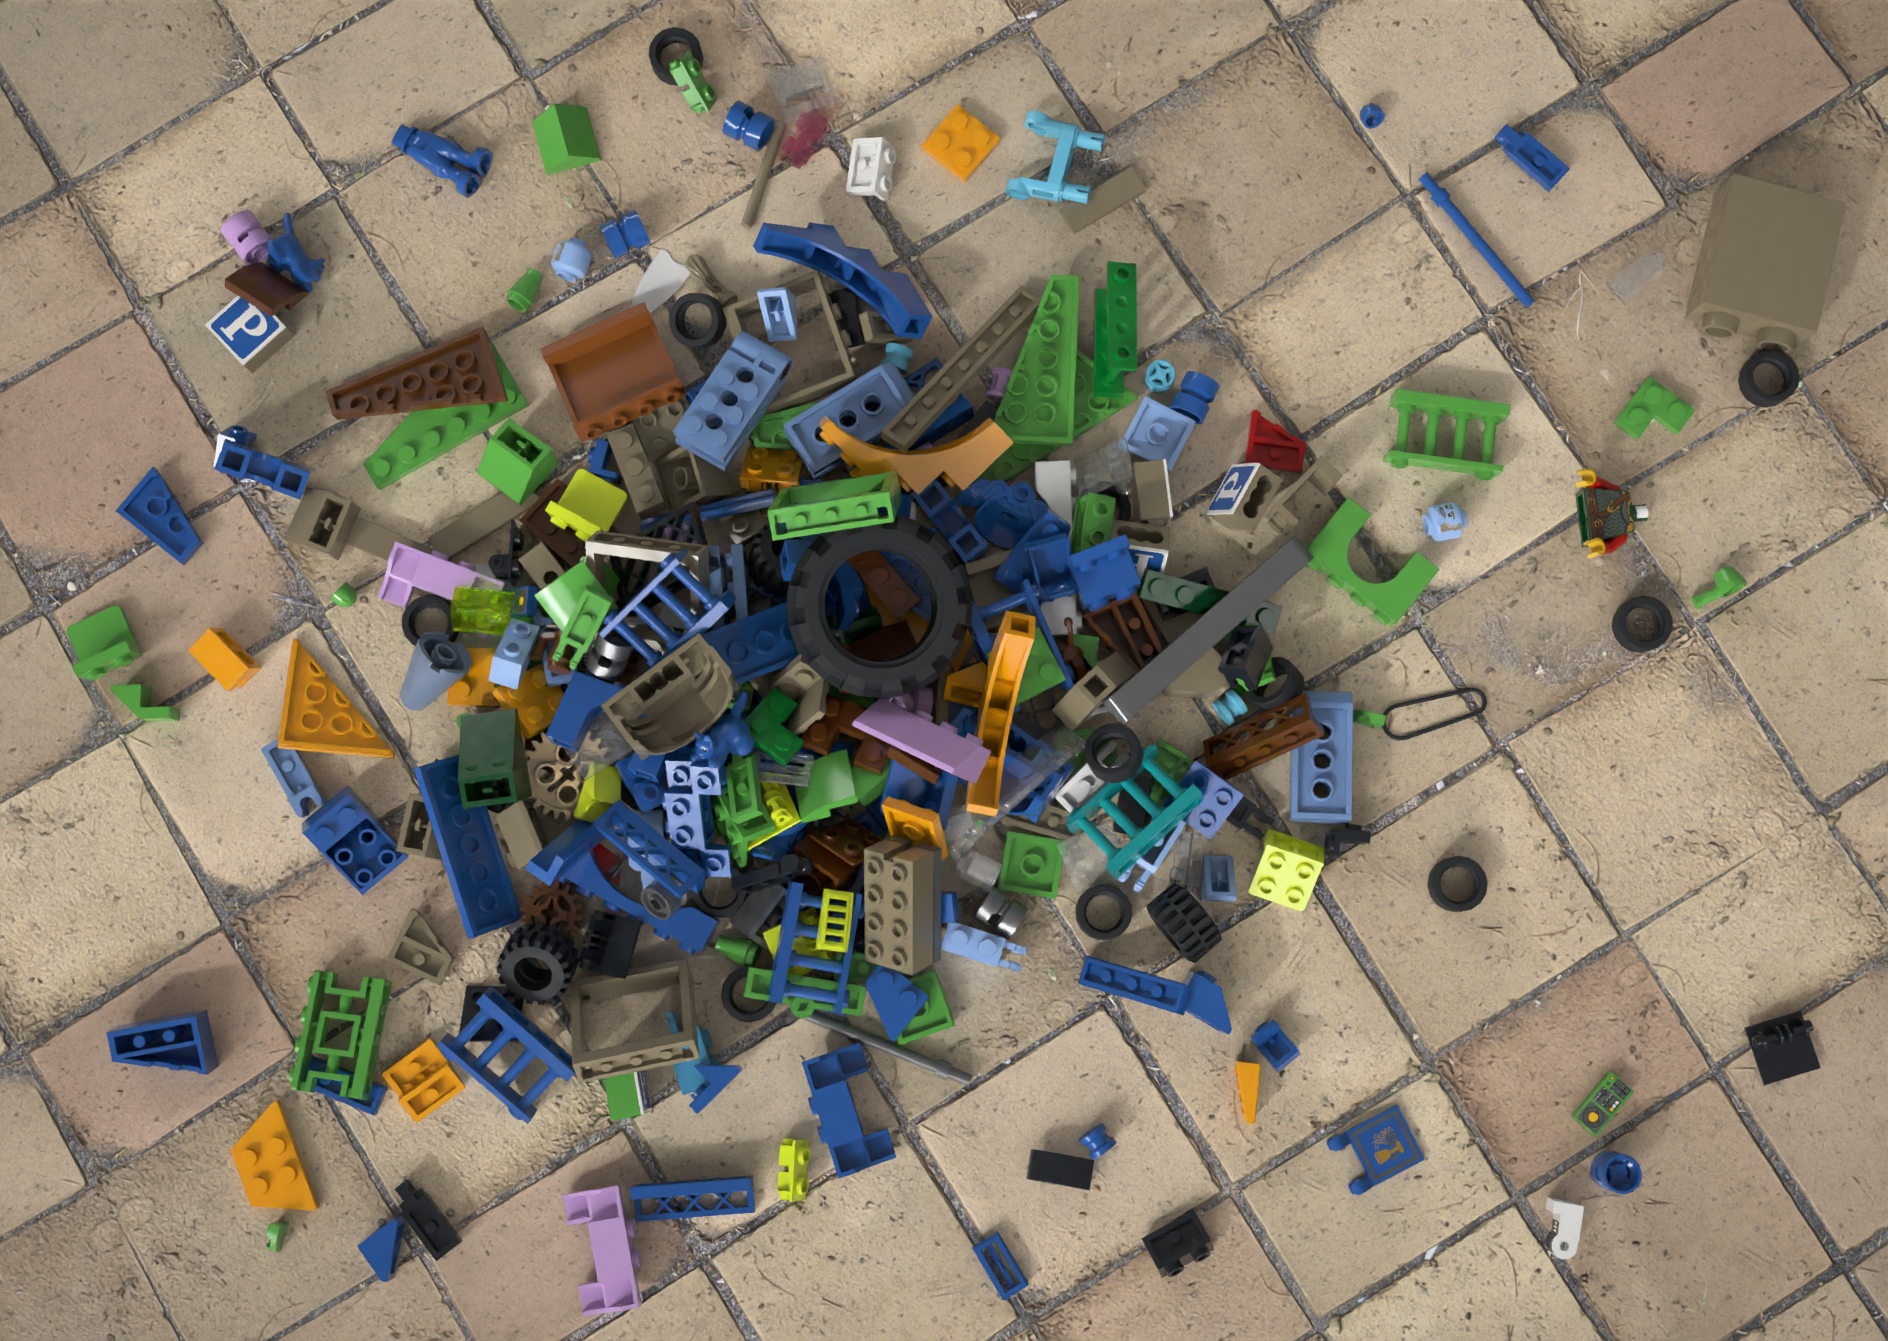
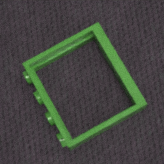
(834, 505)

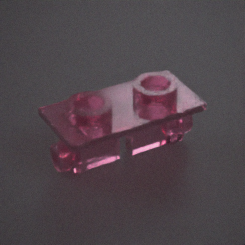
(808, 128)

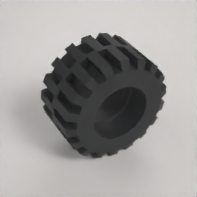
(765, 565)
(1184, 922)
(529, 981)

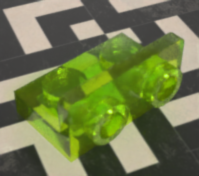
(481, 610)

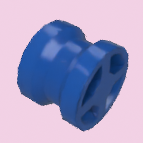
(1097, 1141)

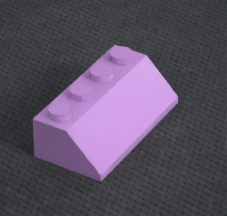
(924, 739)

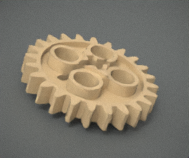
(543, 755)

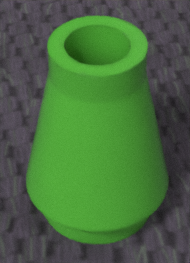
(523, 292)
(741, 950)

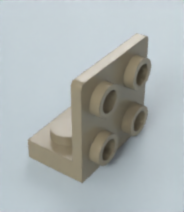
(806, 689)

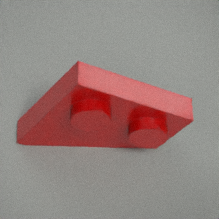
(1273, 446)

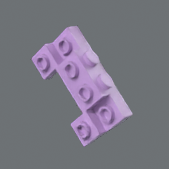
(431, 573)
(611, 1247)

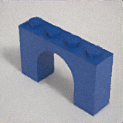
(578, 711)

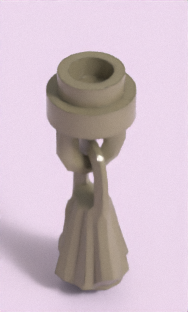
(700, 269)

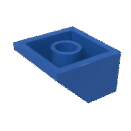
(1207, 1001)

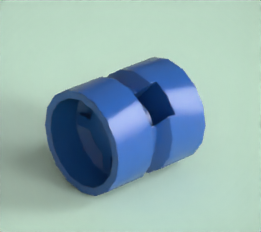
(749, 126)
(625, 234)
(1195, 394)
(1616, 1172)

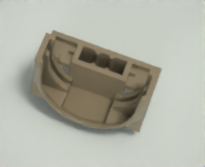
(673, 699)

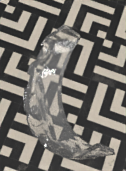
(1017, 782)

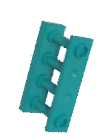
(1140, 839)

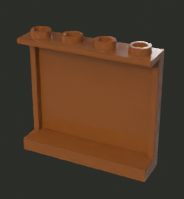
(613, 372)

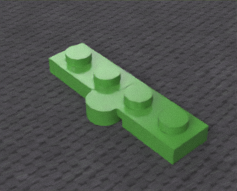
(758, 985)

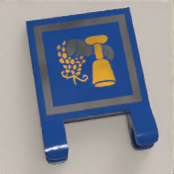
(1382, 1147)

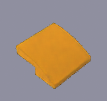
(423, 1079)

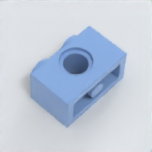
(513, 653)

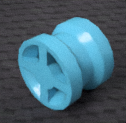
(899, 355)
(1162, 371)
(1229, 706)

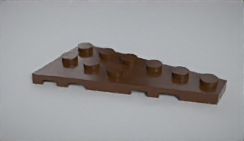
(440, 377)

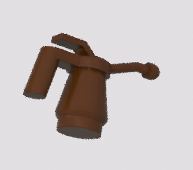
(544, 638)
(1071, 653)

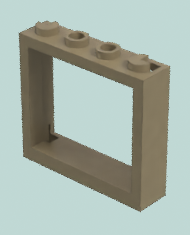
(814, 280)
(649, 549)
(640, 1054)

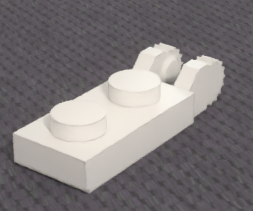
(1084, 784)

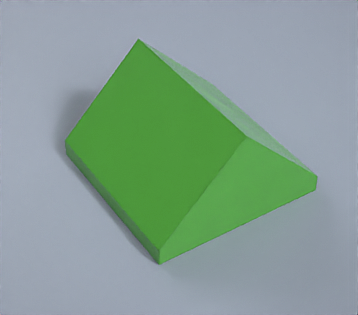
(565, 138)

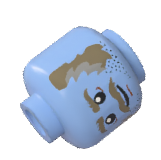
(571, 259)
(1444, 521)

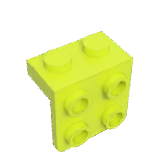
(587, 505)

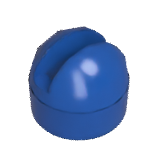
(1376, 111)

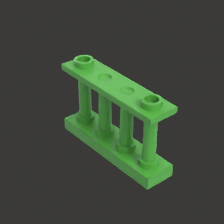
(1463, 410)

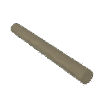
(763, 174)

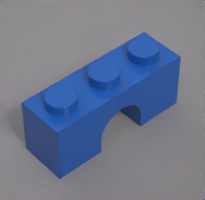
(262, 467)
(951, 522)

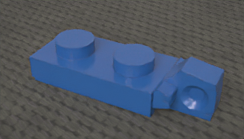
(1532, 157)

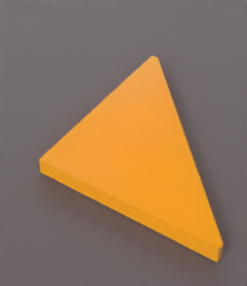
(321, 716)

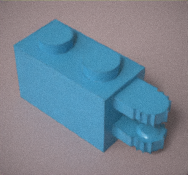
(687, 1075)

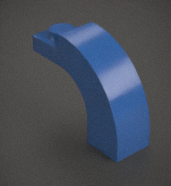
(843, 587)

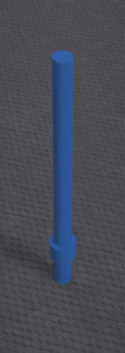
(1442, 198)

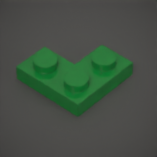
(767, 729)

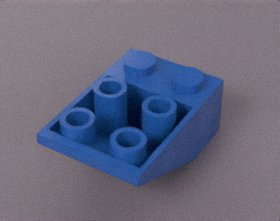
(353, 840)

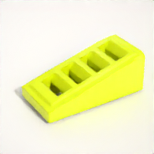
(841, 946)

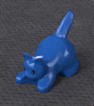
(288, 255)
(727, 736)

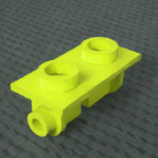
(794, 1183)

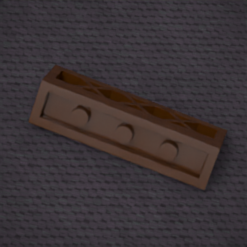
(1262, 744)

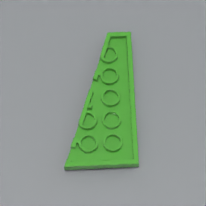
(1042, 385)
(1087, 414)
(437, 431)

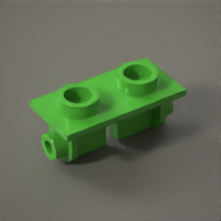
(688, 71)

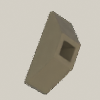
(1093, 690)

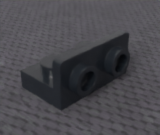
(1178, 1244)

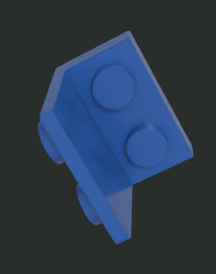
(909, 786)

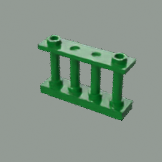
(1115, 330)

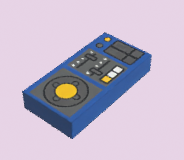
(524, 601)

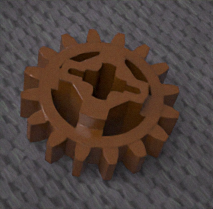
(554, 899)

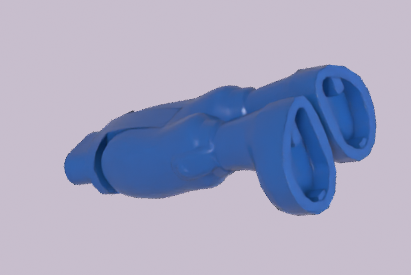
(439, 153)

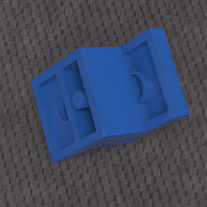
(1104, 573)

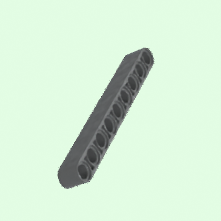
(1208, 630)

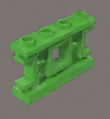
(364, 1038)

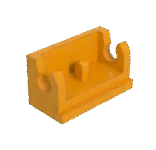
(224, 658)

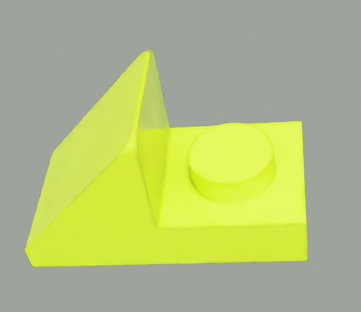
(598, 794)

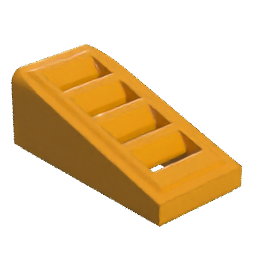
(1248, 1087)

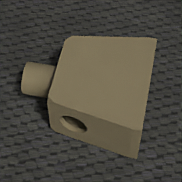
(540, 564)

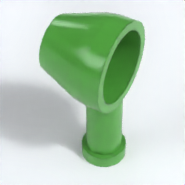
(1726, 581)

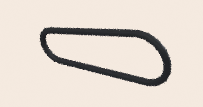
(1399, 738)

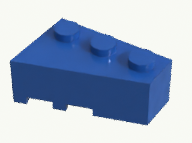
(167, 1042)

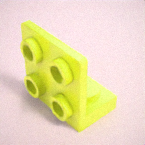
(1287, 870)

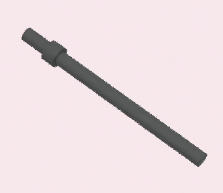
(941, 1069)

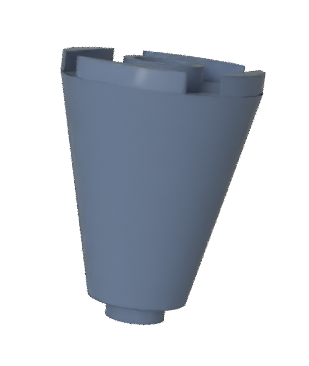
(433, 669)

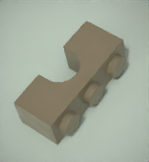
(636, 471)

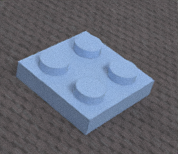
(1158, 433)

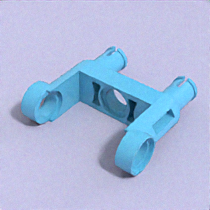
(1056, 187)

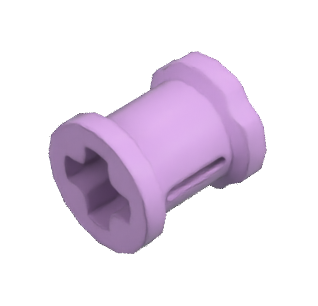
(999, 383)

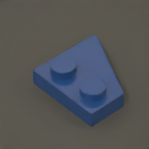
(894, 999)

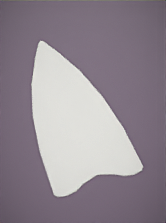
(660, 281)

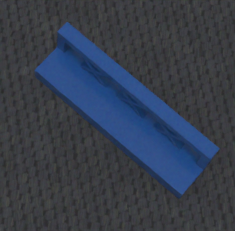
(650, 843)
(565, 851)
(693, 1187)

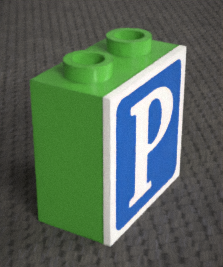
(627, 1095)

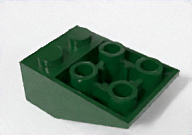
(492, 759)

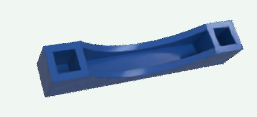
(686, 925)

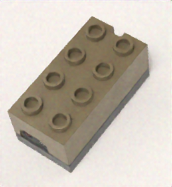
(902, 904)

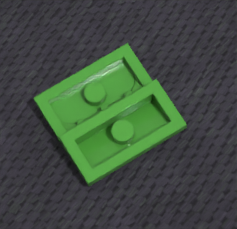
(563, 593)
(829, 787)

